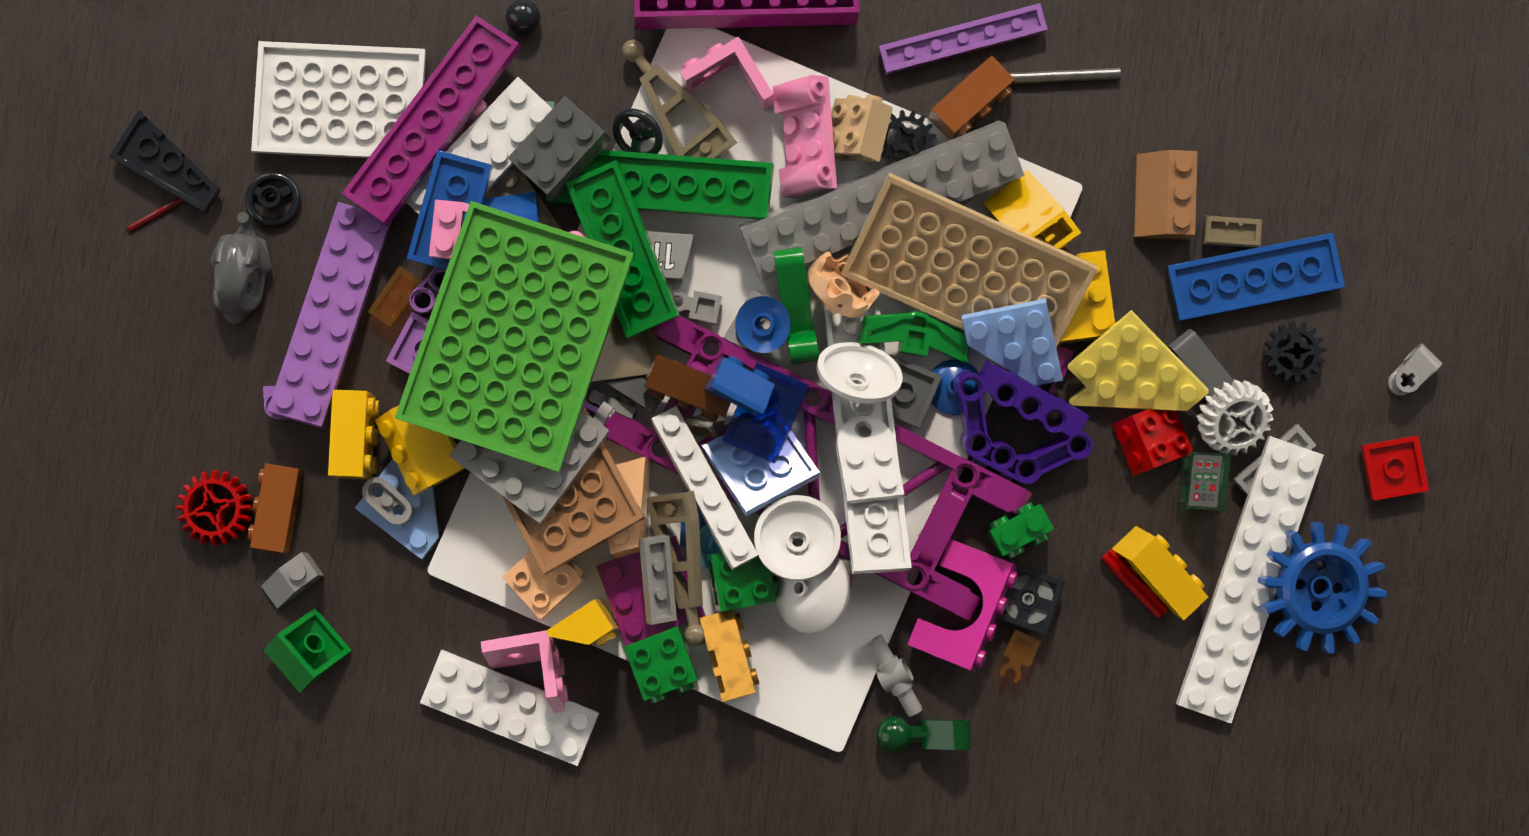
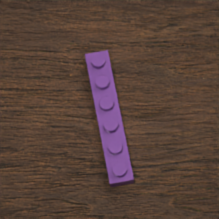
(963, 38)

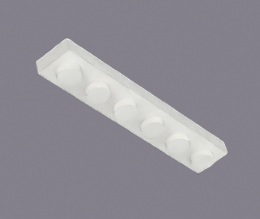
(708, 493)

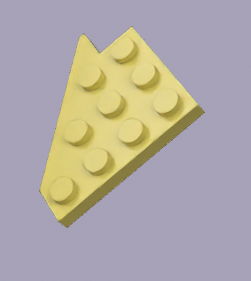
(1134, 370)

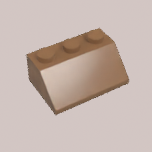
(1165, 195)

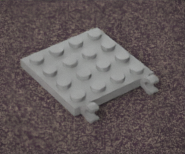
(532, 486)

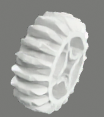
(1241, 401)

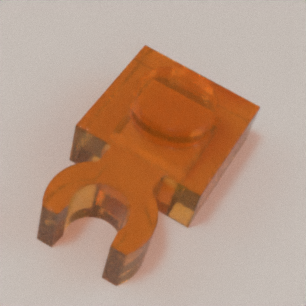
(1021, 651)

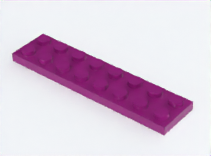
(431, 120)

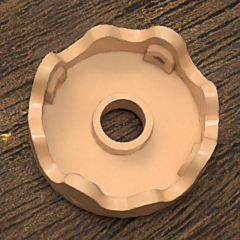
(836, 291)

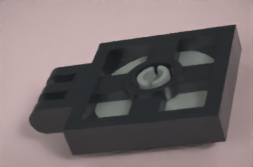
(1032, 600)

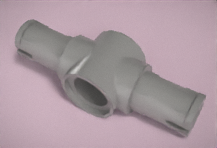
(894, 675)

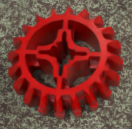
(219, 519)

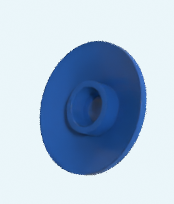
(750, 328)
(945, 398)

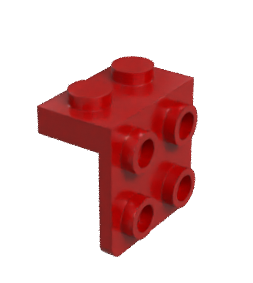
(1152, 439)

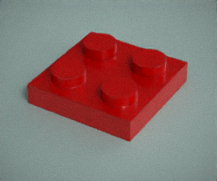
(1394, 468)

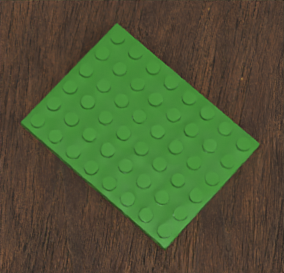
(515, 336)

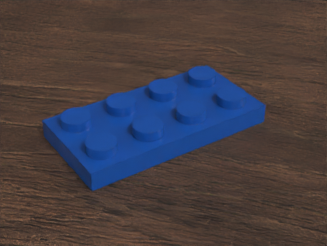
(454, 180)

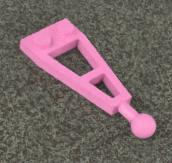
(446, 227)

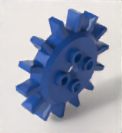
(1334, 610)

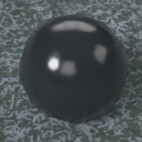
(523, 16)

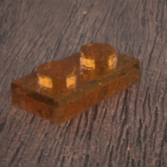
(394, 297)

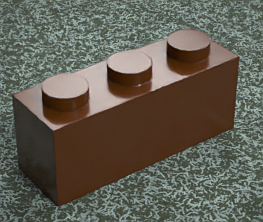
(685, 387)

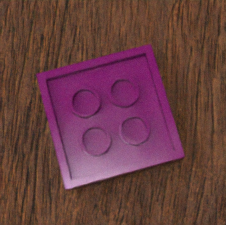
(625, 593)

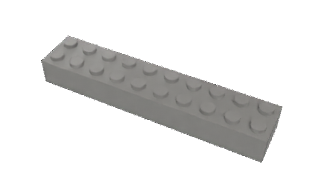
(837, 216)

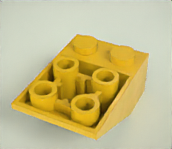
(1032, 210)

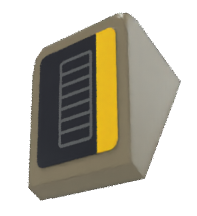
(706, 427)

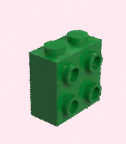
(1010, 535)
(740, 587)
(661, 664)

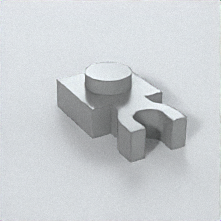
(702, 306)
(621, 405)

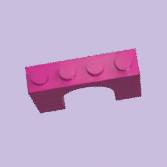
(967, 645)

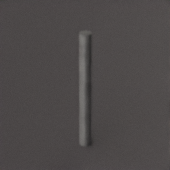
(1066, 75)

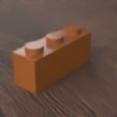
(972, 99)
(275, 508)

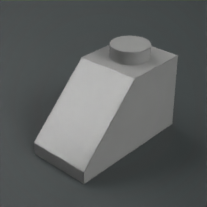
(292, 579)

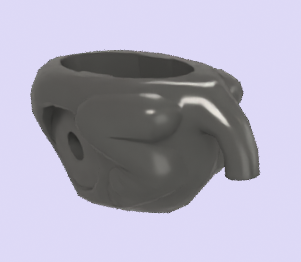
(239, 271)

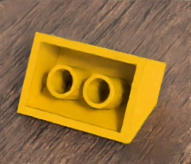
(419, 453)
(587, 625)

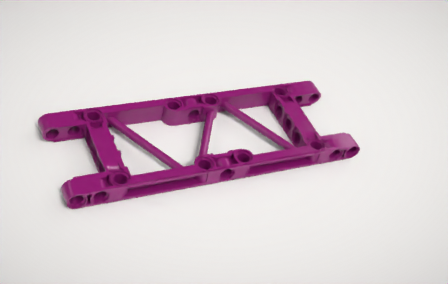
(944, 513)

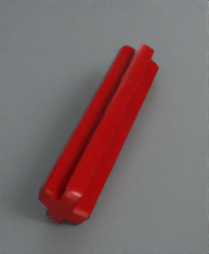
(1134, 583)

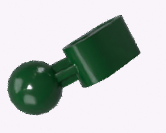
(896, 734)

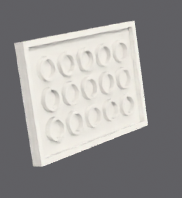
(331, 97)

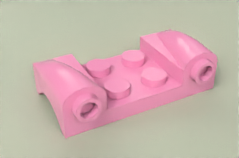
(807, 136)

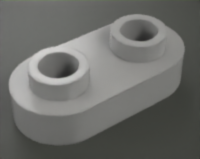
(388, 501)

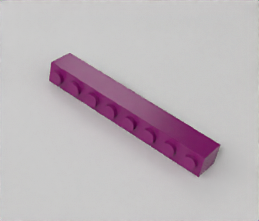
(743, 13)

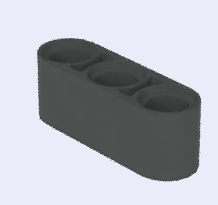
(1200, 361)

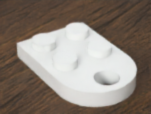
(868, 464)

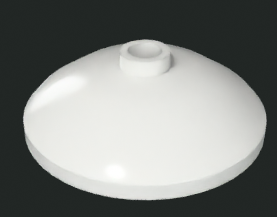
(859, 372)
(797, 519)
(820, 602)

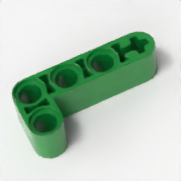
(796, 299)

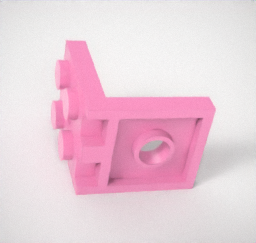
(722, 58)
(529, 649)

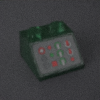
(1204, 482)

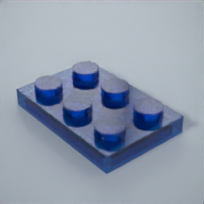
(767, 433)

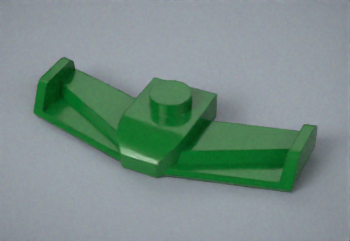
(915, 334)

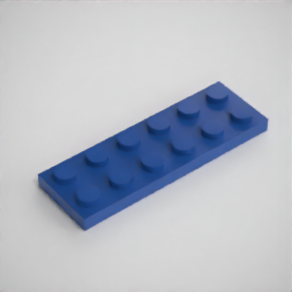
(1255, 277)

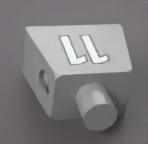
(673, 254)

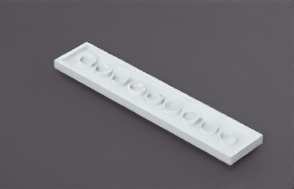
(876, 527)
(1234, 615)

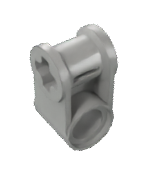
(1416, 369)

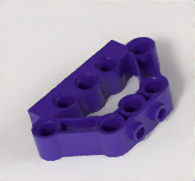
(1042, 458)

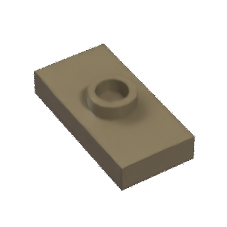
(1232, 231)

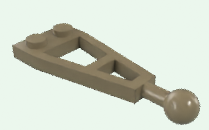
(711, 142)
(675, 509)

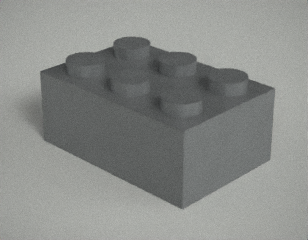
(559, 148)

